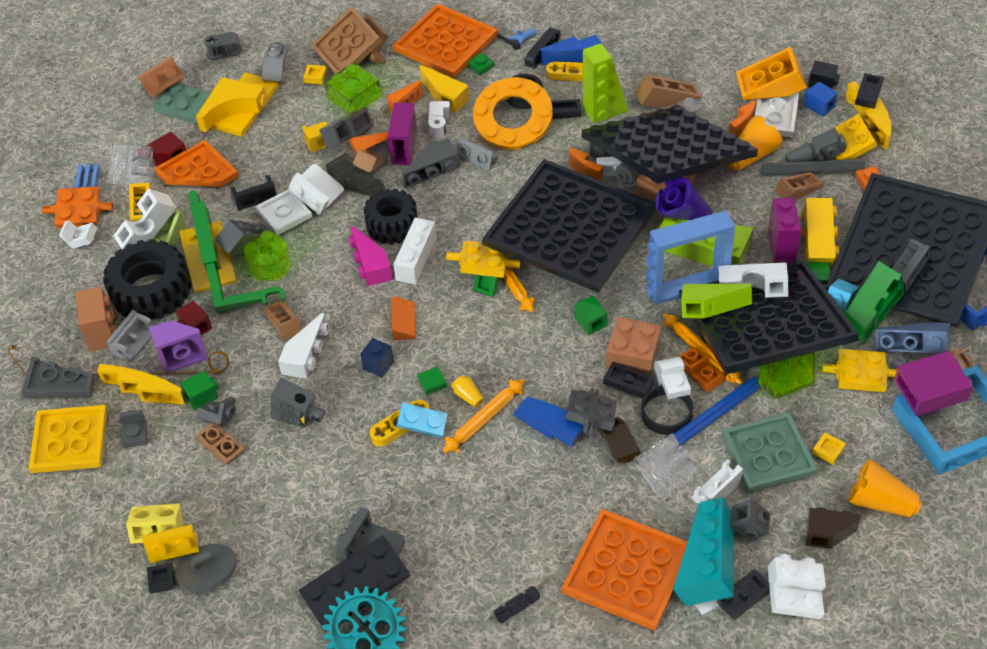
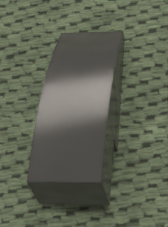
(346, 127)

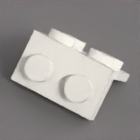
(315, 188)

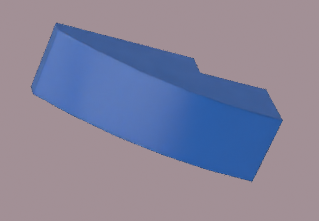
(568, 50)
(549, 420)

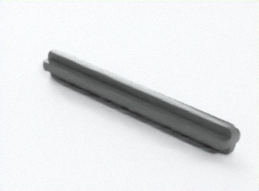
(812, 166)

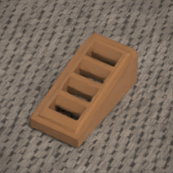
(369, 160)
(792, 187)
(284, 321)

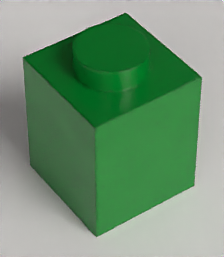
(590, 315)
(200, 390)

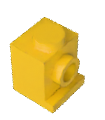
(313, 136)

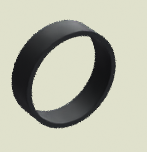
(664, 429)

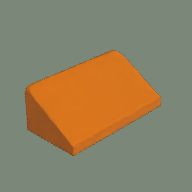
(403, 319)

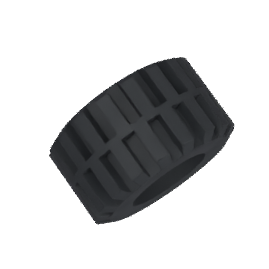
(390, 215)

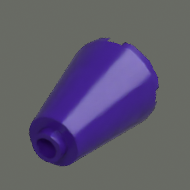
(681, 201)

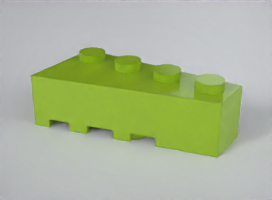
(601, 85)
(703, 250)

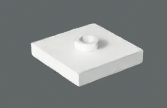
(283, 212)

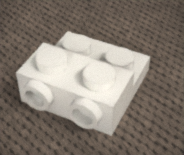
(796, 586)

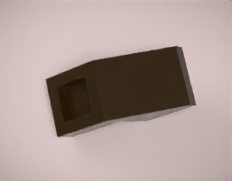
(621, 442)

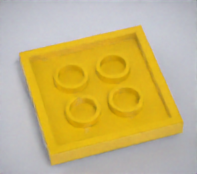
(68, 439)

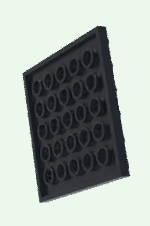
(669, 143)
(901, 211)
(570, 225)
(777, 326)

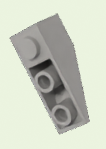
(274, 61)

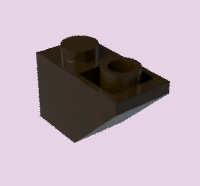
(829, 527)

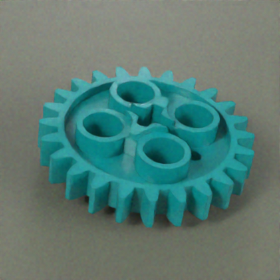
(381, 614)

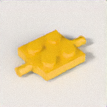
(481, 260)
(860, 370)

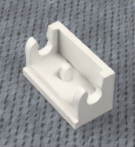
(720, 484)

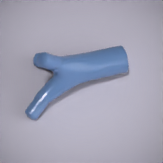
(522, 35)

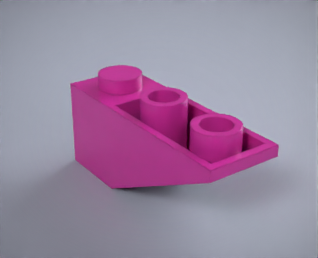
(373, 259)

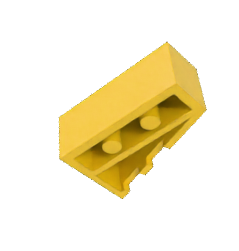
(820, 230)

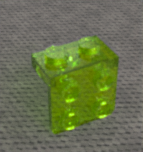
(788, 375)

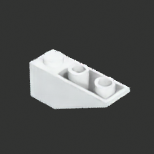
(300, 351)

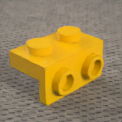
(171, 543)

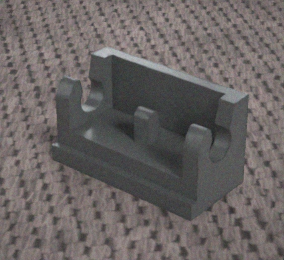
(912, 262)

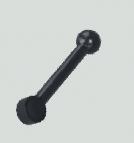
(516, 45)

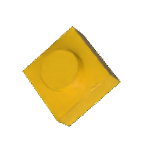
(315, 74)
(829, 448)

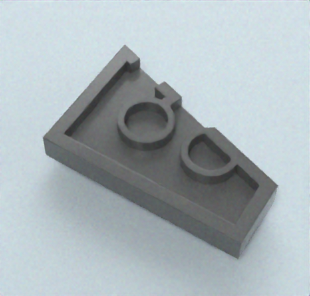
(55, 381)

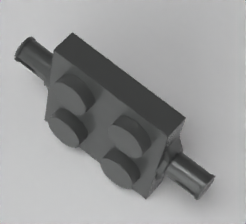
(591, 410)

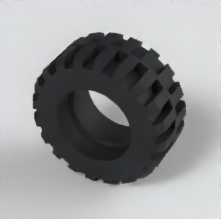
(142, 260)

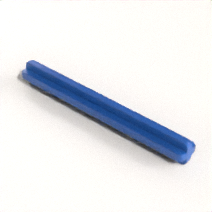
(717, 410)

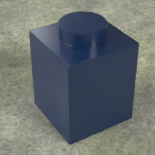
(377, 357)

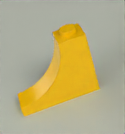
(230, 98)

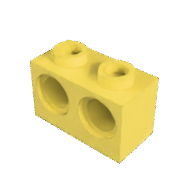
(152, 519)

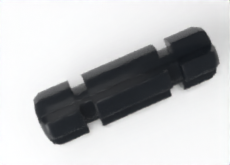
(516, 604)

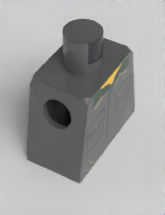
(294, 404)

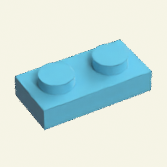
(421, 420)

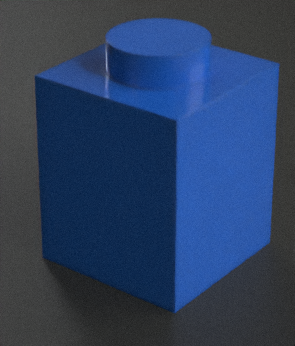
(820, 99)

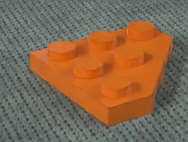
(197, 167)

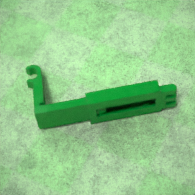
(211, 262)

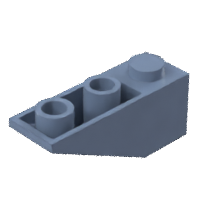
(918, 337)

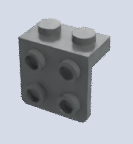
(363, 532)

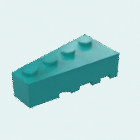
(709, 556)

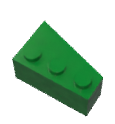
(875, 300)

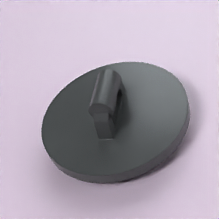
(206, 568)

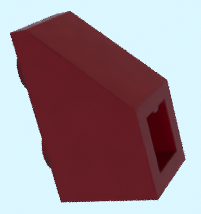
(166, 148)

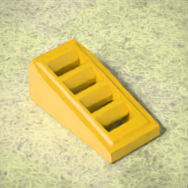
(136, 189)

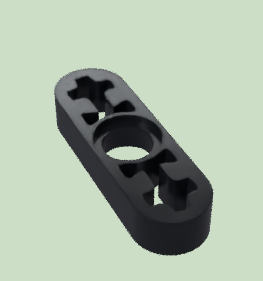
(533, 56)

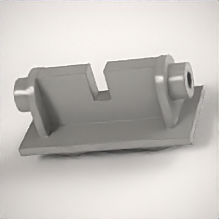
(476, 154)

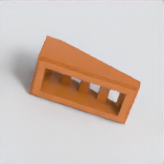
(403, 95)
(367, 141)

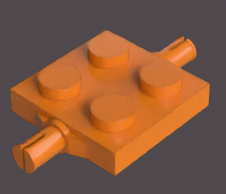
(78, 206)

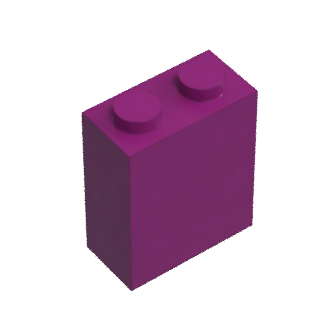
(402, 134)
(784, 230)
(933, 383)

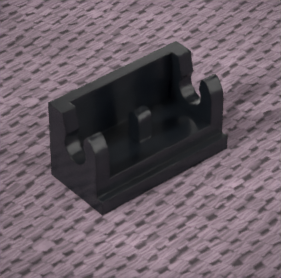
(253, 195)

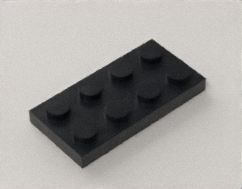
(371, 566)

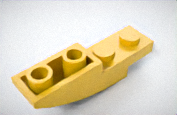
(875, 119)

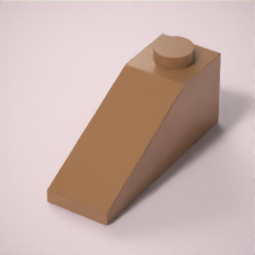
(664, 92)

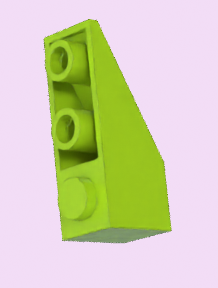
(713, 299)

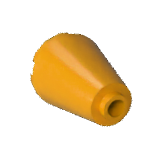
(761, 136)
(883, 492)

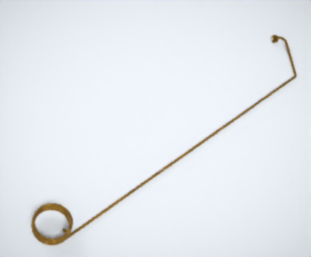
(208, 363)

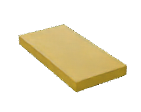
(240, 123)

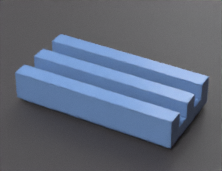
(96, 169)

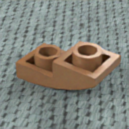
(219, 443)

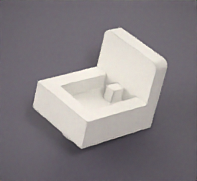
(77, 236)

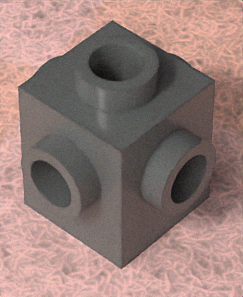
(750, 519)

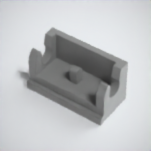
(130, 336)

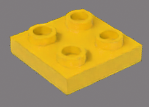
(857, 136)

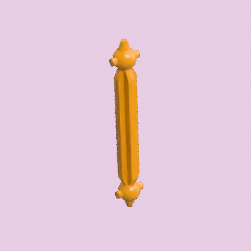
(518, 290)
(694, 341)
(483, 416)

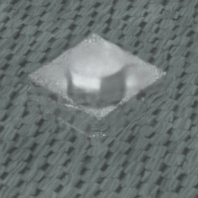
(691, 105)

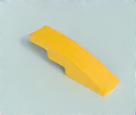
(147, 386)

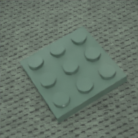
(769, 452)

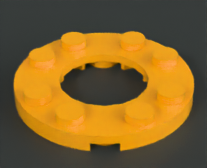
(519, 137)

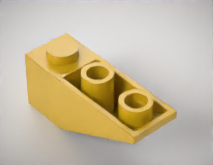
(445, 88)

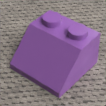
(178, 345)

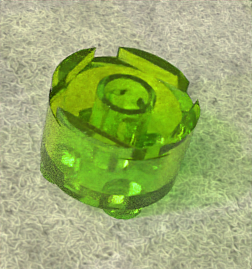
(267, 257)

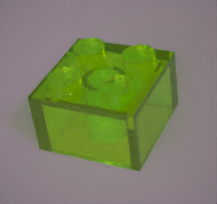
(352, 88)

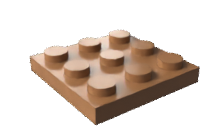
(346, 41)

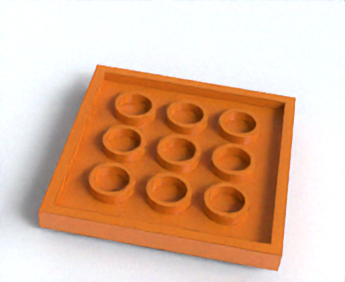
(445, 40)
(626, 569)

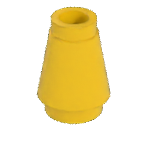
(467, 390)

